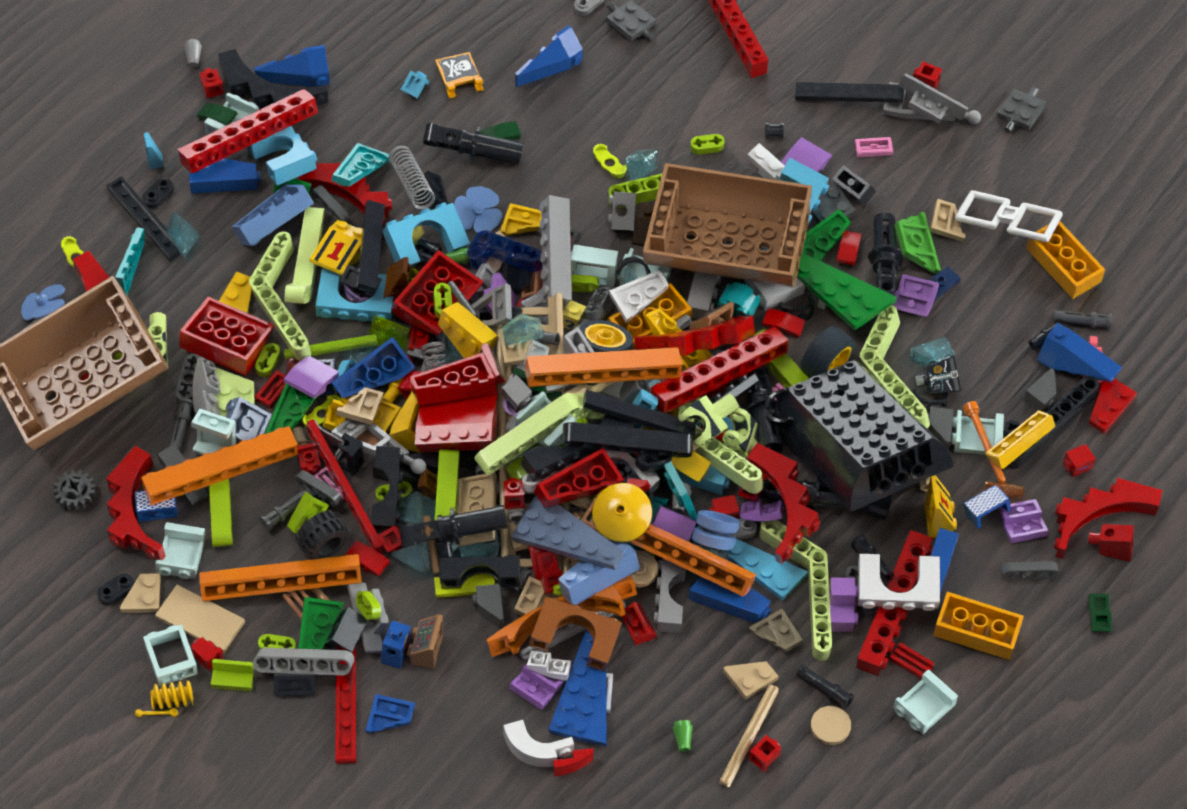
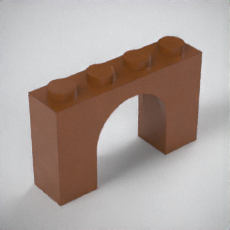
(557, 614)

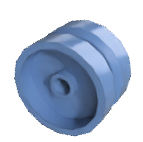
(715, 530)

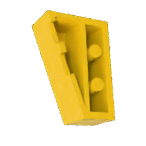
(465, 330)

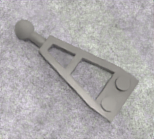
(895, 109)
(501, 306)
(355, 428)

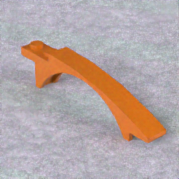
(515, 634)

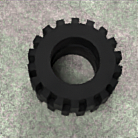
(322, 535)

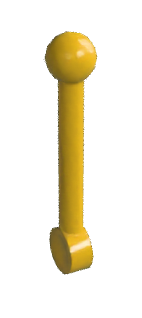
(172, 712)

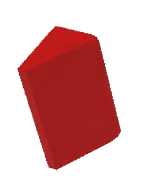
(638, 624)

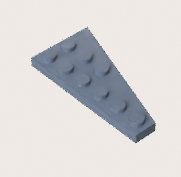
(565, 534)

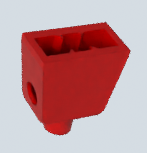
(1114, 541)

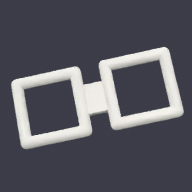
(1009, 215)

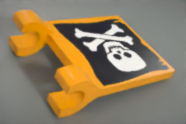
(458, 71)

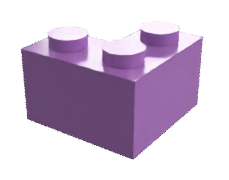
(843, 599)

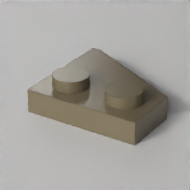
(777, 631)

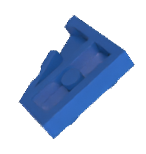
(389, 713)

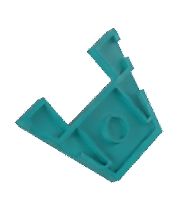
(679, 491)

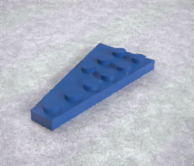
(583, 701)

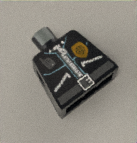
(940, 375)

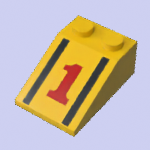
(338, 247)
(938, 508)

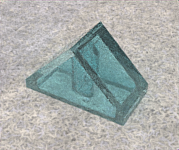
(522, 329)

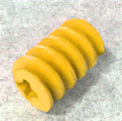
(171, 695)

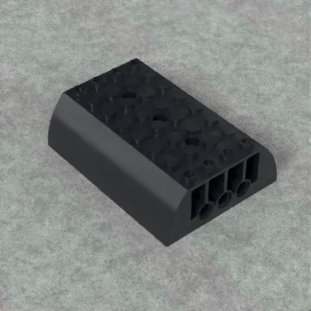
(847, 447)

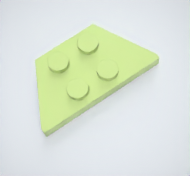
(233, 387)

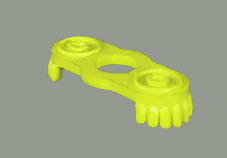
(601, 155)
(69, 248)
(324, 406)

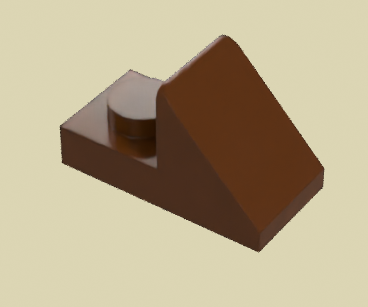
(428, 484)

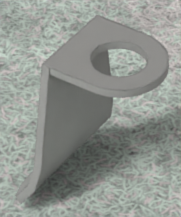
(333, 440)

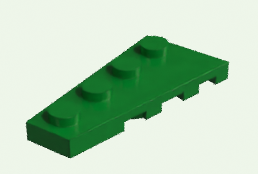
(825, 235)

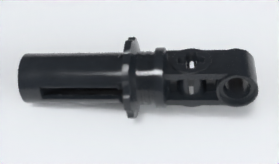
(473, 143)
(885, 257)
(758, 393)
(819, 495)
(455, 526)

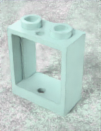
(598, 257)
(174, 672)

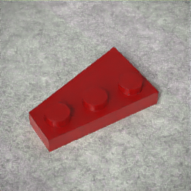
(1110, 404)

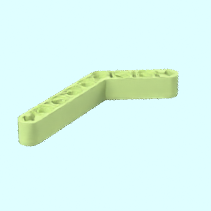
(261, 285)
(302, 287)
(872, 359)
(533, 430)
(726, 460)
(773, 533)

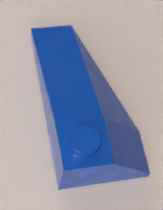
(557, 57)
(303, 69)
(1071, 353)
(376, 369)

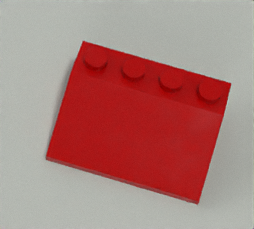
(416, 301)
(225, 335)
(457, 424)

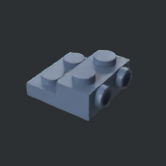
(249, 418)

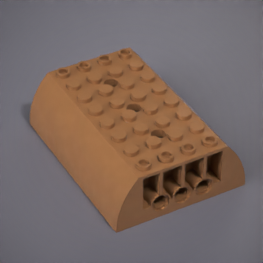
(732, 209)
(63, 348)

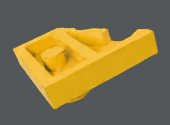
(520, 220)

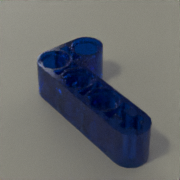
(504, 250)

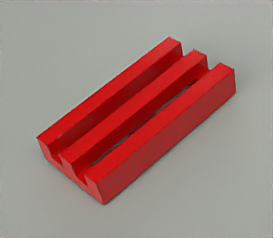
(265, 401)
(913, 658)

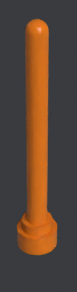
(971, 410)

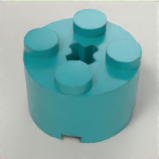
(741, 295)

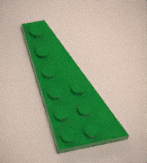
(844, 294)

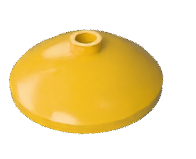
(629, 523)

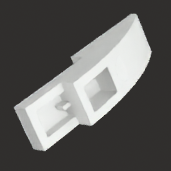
(768, 165)

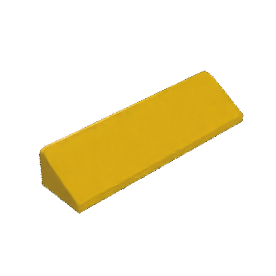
(1021, 439)
(694, 466)

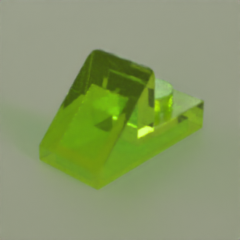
(387, 329)

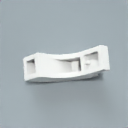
(532, 751)

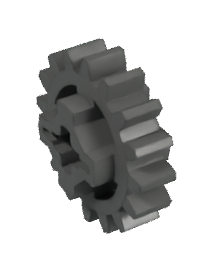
(68, 486)

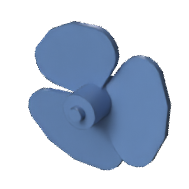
(476, 205)
(41, 305)

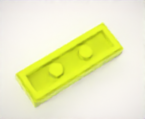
(468, 587)

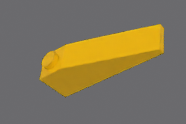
(661, 323)
(405, 424)

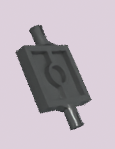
(631, 20)
(1021, 109)
(831, 202)

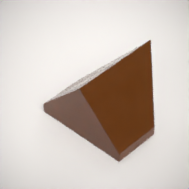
(397, 277)

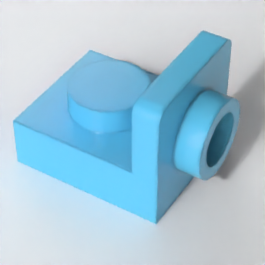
(414, 83)

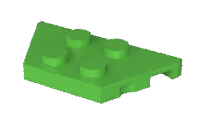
(917, 242)

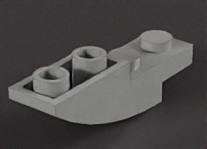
(205, 386)

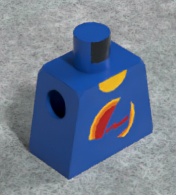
(397, 639)

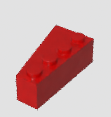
(454, 381)
(579, 480)

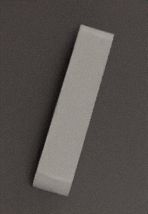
(311, 656)

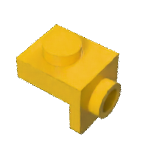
(331, 420)

